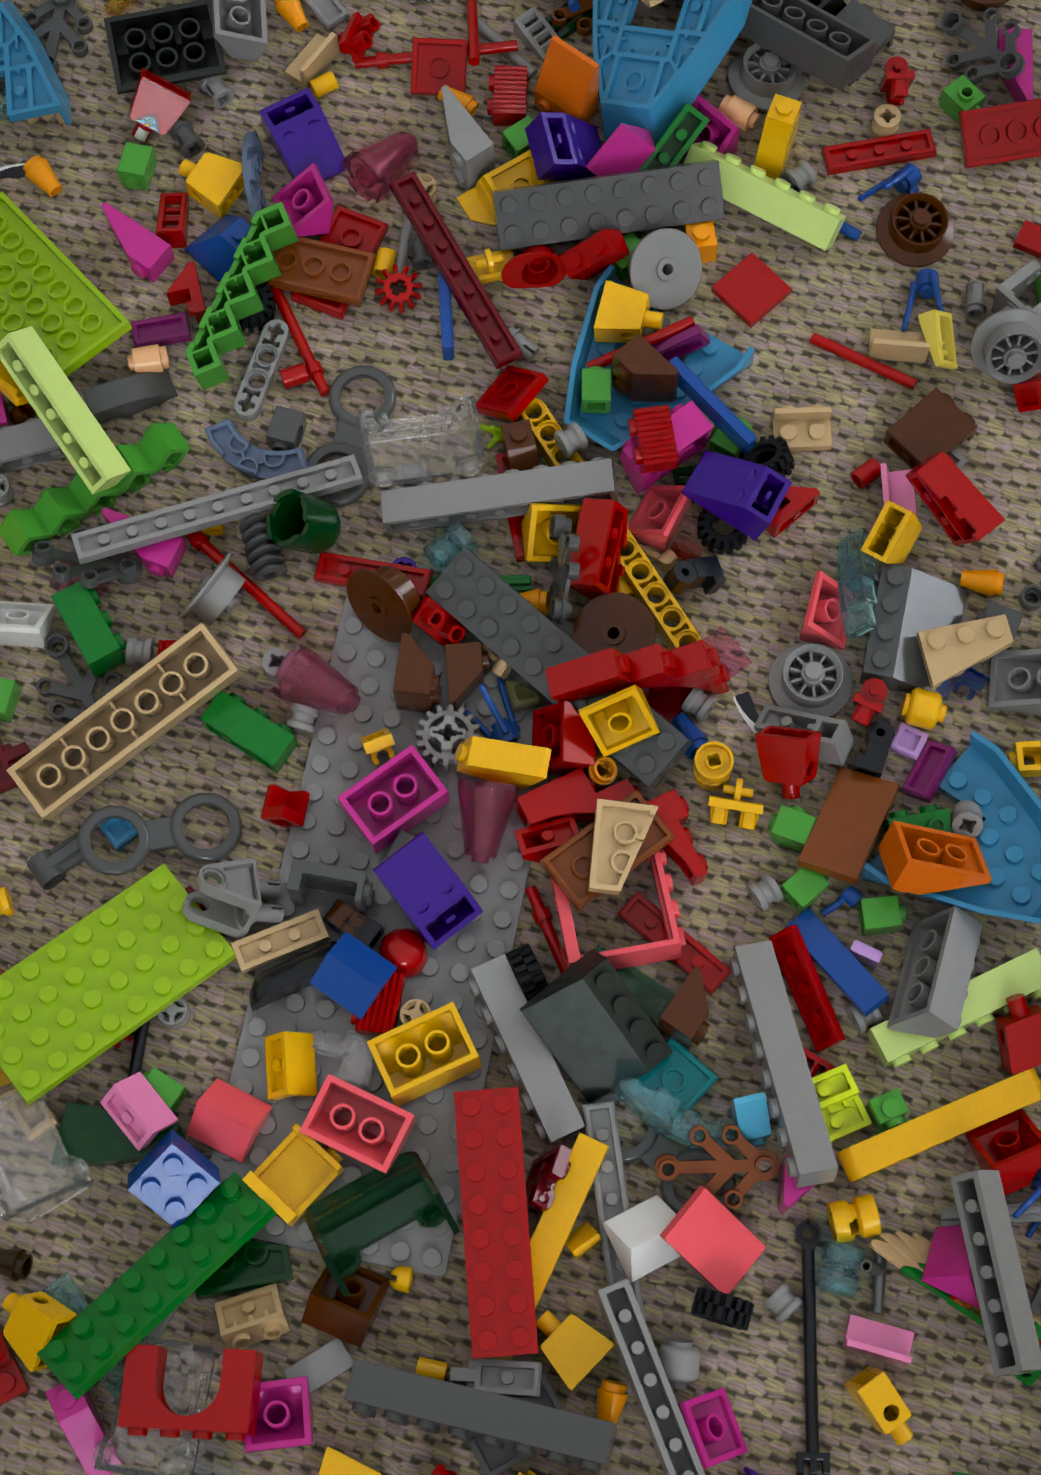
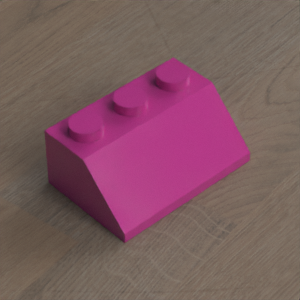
(691, 436)

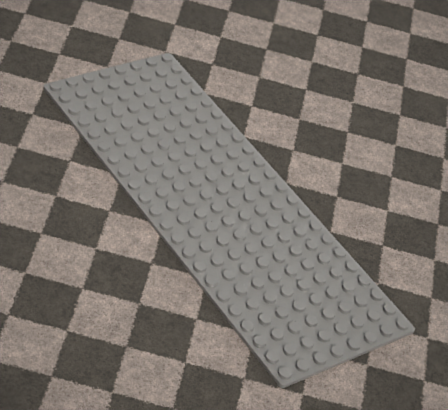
(329, 837)

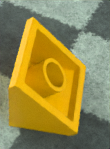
(535, 529)
(619, 720)

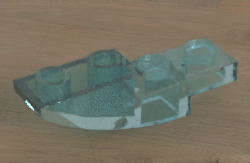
(661, 1113)

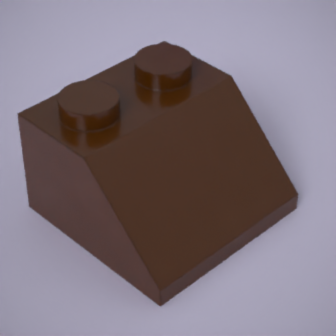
(643, 373)
(415, 679)
(687, 1012)
(349, 1316)

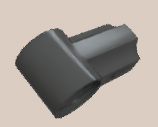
(52, 865)

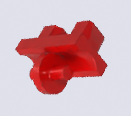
(358, 36)
(896, 80)
(438, 623)
(869, 701)

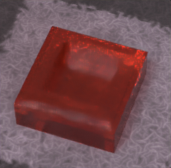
(686, 548)

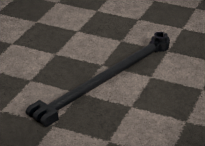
(812, 1453)

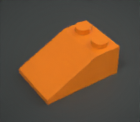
(568, 82)
(931, 859)

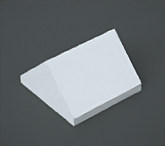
(25, 623)
(638, 1239)

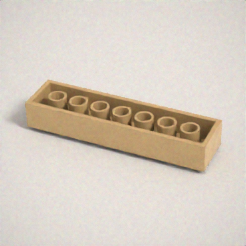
(124, 722)

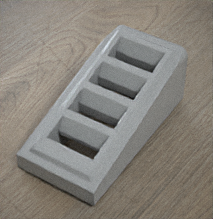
(530, 23)

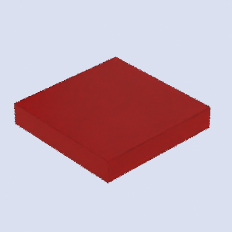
(438, 63)
(751, 290)
(511, 393)

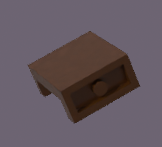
(930, 428)

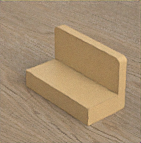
(313, 59)
(897, 345)

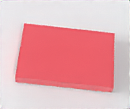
(712, 1241)

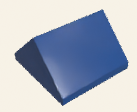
(353, 975)

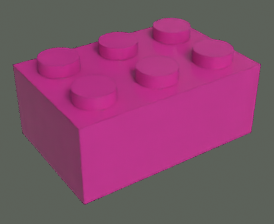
(393, 798)

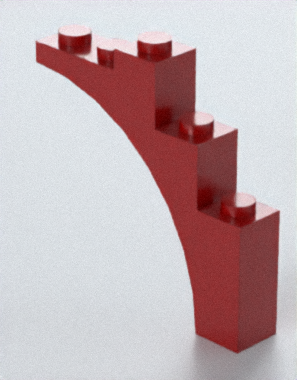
(653, 666)
(576, 796)

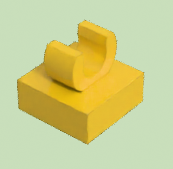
(376, 742)

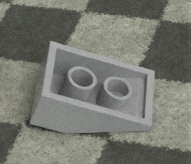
(468, 144)
(1016, 681)

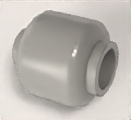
(680, 1362)

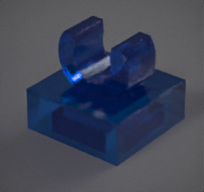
(973, 679)

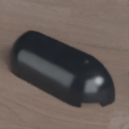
(287, 976)

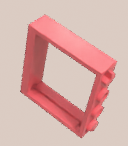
(638, 954)

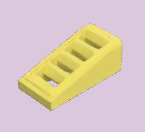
(939, 332)

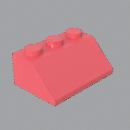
(358, 1124)

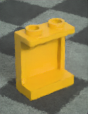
(295, 1175)

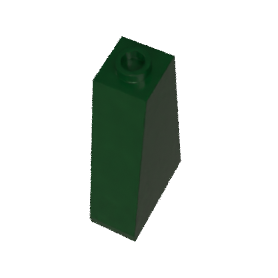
(98, 1140)

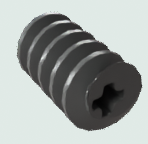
(261, 551)

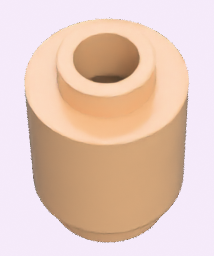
(740, 112)
(148, 359)

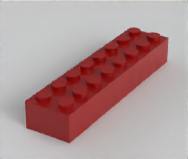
(495, 1223)

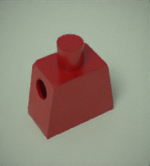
(788, 757)
(1019, 1035)

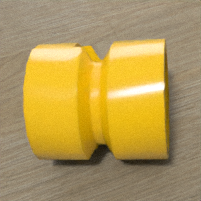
(712, 765)
(853, 1218)

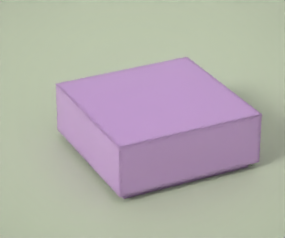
(908, 741)
(865, 954)

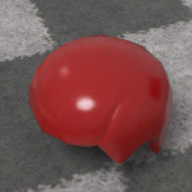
(404, 950)

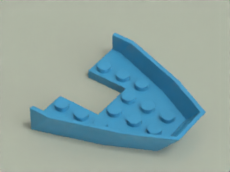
(656, 71)
(29, 75)
(711, 364)
(1007, 841)

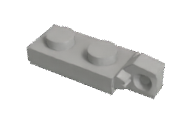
(501, 1377)

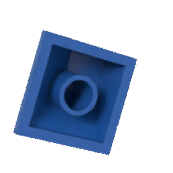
(218, 245)

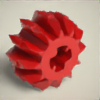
(393, 280)

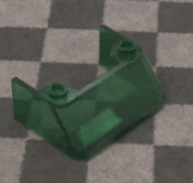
(372, 1210)

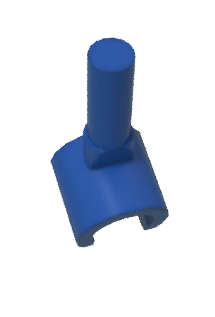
(850, 896)

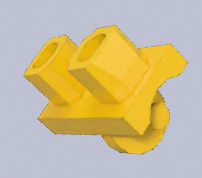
(490, 264)
(721, 805)

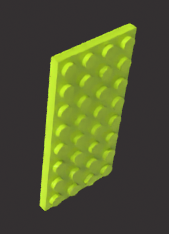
(51, 294)
(102, 982)

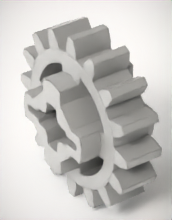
(436, 735)

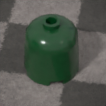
(303, 522)

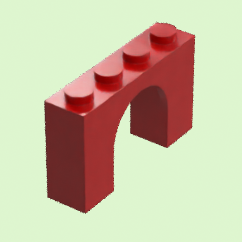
(230, 1414)

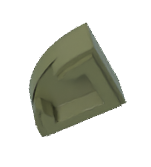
(521, 697)

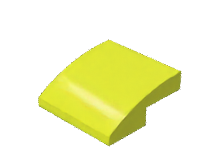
(840, 1103)

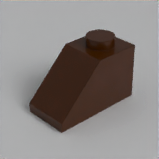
(519, 445)
(464, 670)

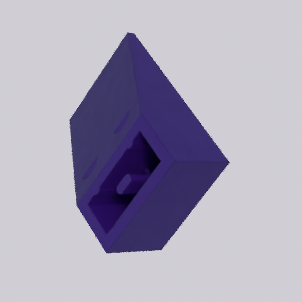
(302, 135)
(562, 146)
(737, 491)
(427, 891)

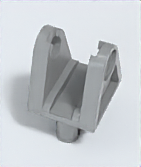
(1013, 287)
(236, 900)

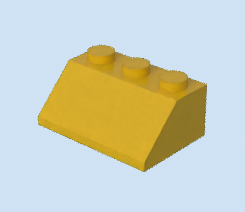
(424, 1054)

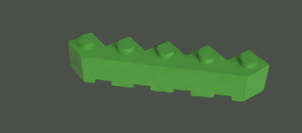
(238, 294)
(64, 507)

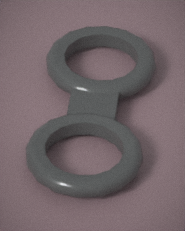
(346, 438)
(159, 834)
(655, 1145)

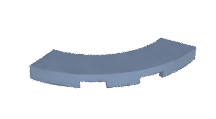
(252, 167)
(250, 459)

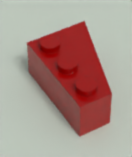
(953, 499)
(602, 535)

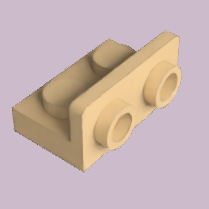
(803, 427)
(251, 1317)

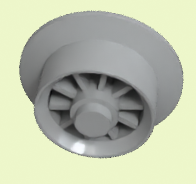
(761, 74)
(666, 268)
(1008, 345)
(215, 593)
(810, 679)

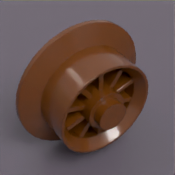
(915, 229)
(383, 601)
(614, 617)

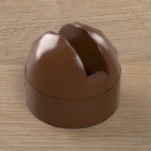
(22, 413)

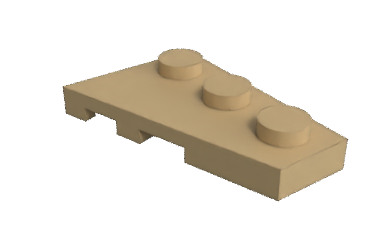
(956, 647)
(616, 842)

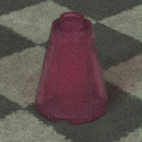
(379, 164)
(315, 683)
(484, 816)

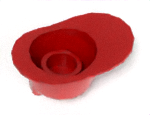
(534, 268)

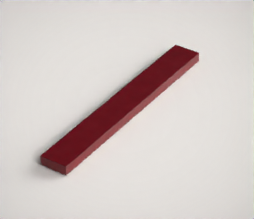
(455, 270)

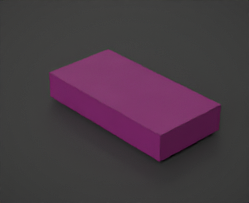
(161, 330)
(683, 343)
(929, 771)

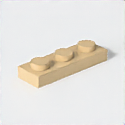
(280, 941)

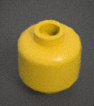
(923, 708)

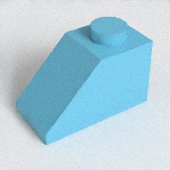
(752, 1118)

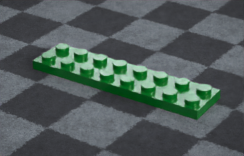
(155, 1285)

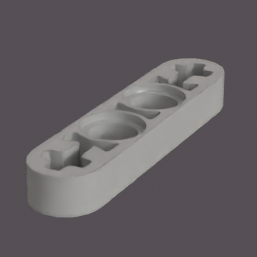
(258, 369)

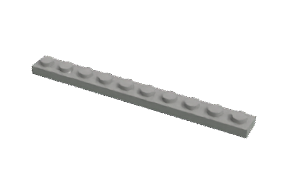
(213, 510)

